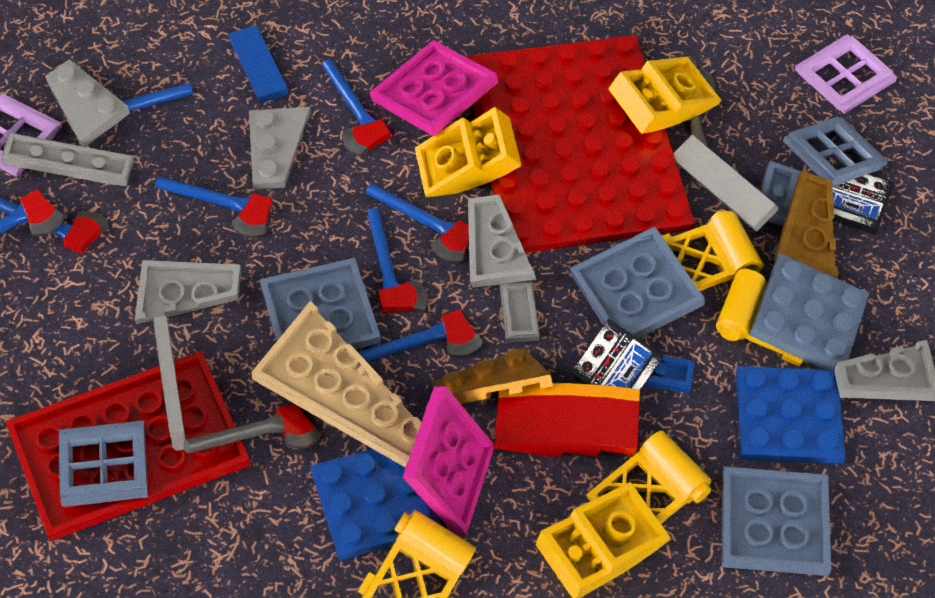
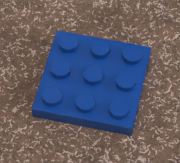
(789, 415)
(364, 501)

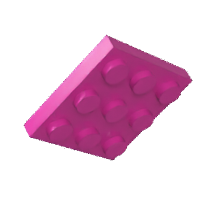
(434, 87)
(449, 460)

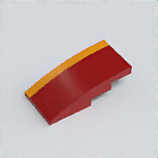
(568, 420)

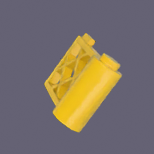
(727, 242)
(741, 308)
(668, 468)
(426, 545)

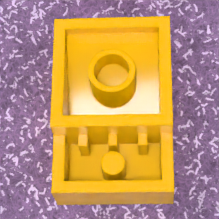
(663, 93)
(468, 154)
(601, 540)

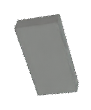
(519, 312)

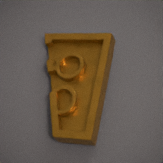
(809, 225)
(503, 373)

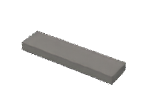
(67, 159)
(725, 183)
(169, 382)

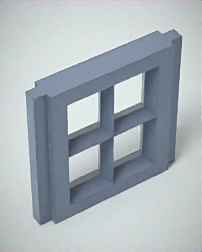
(817, 160)
(104, 491)

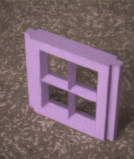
(863, 90)
(27, 115)

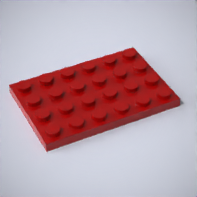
(126, 400)

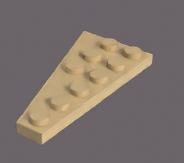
(337, 385)

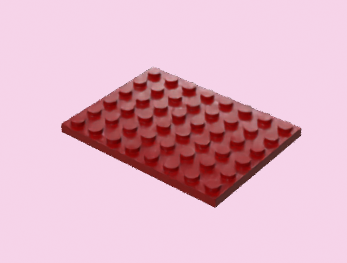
(581, 156)

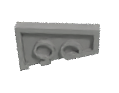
(85, 102)
(274, 144)
(494, 246)
(184, 287)
(893, 375)

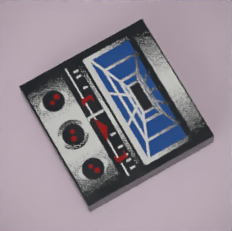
(861, 201)
(617, 359)

